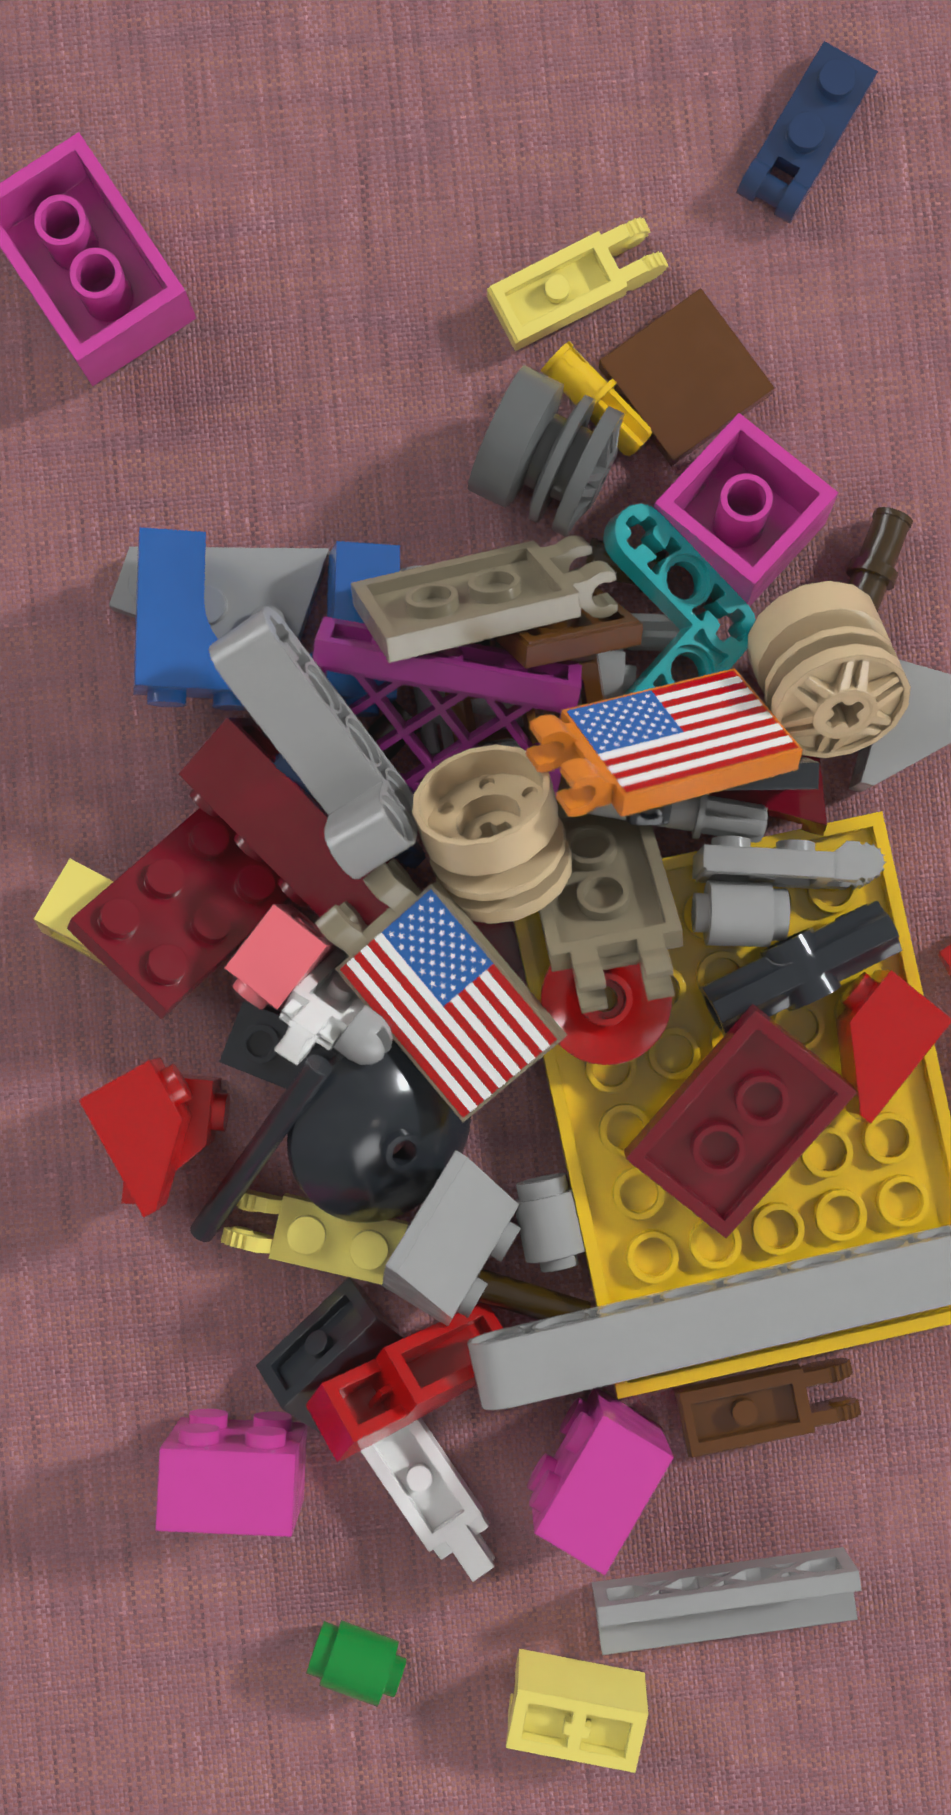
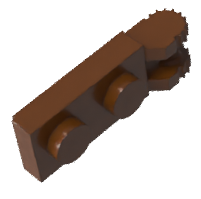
(761, 1406)

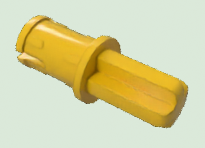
(582, 379)

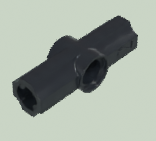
(803, 966)

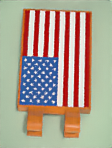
(663, 745)

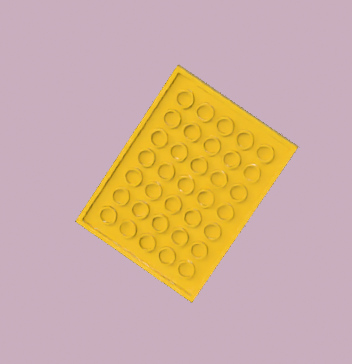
(841, 1193)

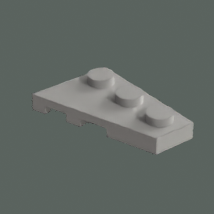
(243, 583)

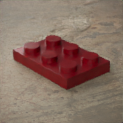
(178, 912)
(739, 1121)

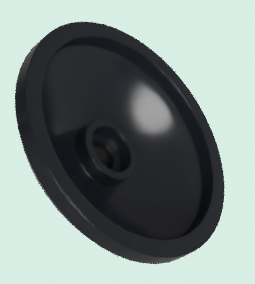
(348, 1136)

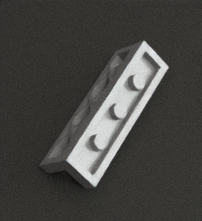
(726, 1600)

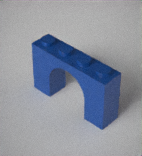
(174, 629)

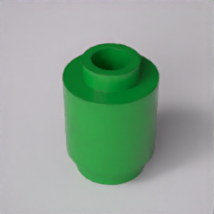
(356, 1662)

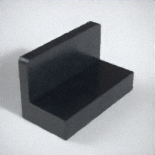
(327, 1343)

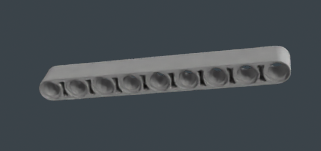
(712, 1319)

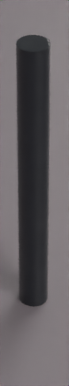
(261, 1147)

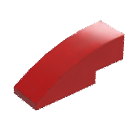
(399, 1384)

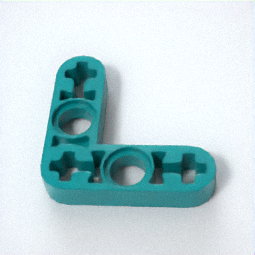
(697, 633)

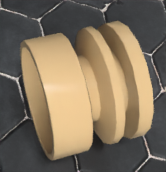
(828, 668)
(493, 833)

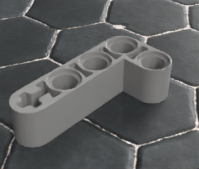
(320, 741)

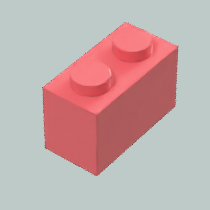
(278, 956)

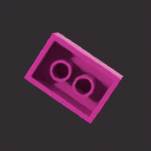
(88, 260)

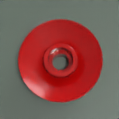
(610, 1035)

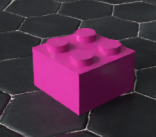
(747, 507)
(232, 1474)
(597, 1479)

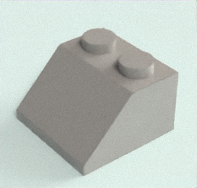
(451, 1241)

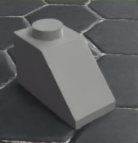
(918, 733)

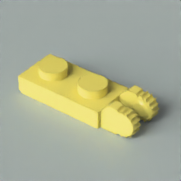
(572, 283)
(317, 1239)

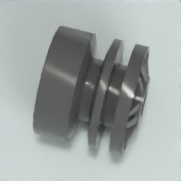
(545, 451)

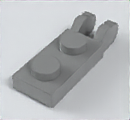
(789, 865)

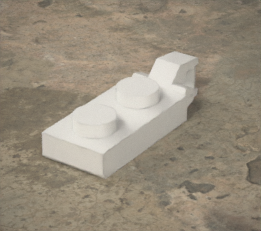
(318, 1010)
(432, 1496)

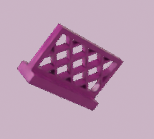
(461, 672)

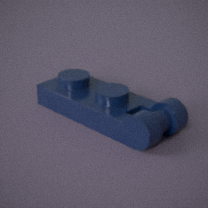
(808, 130)

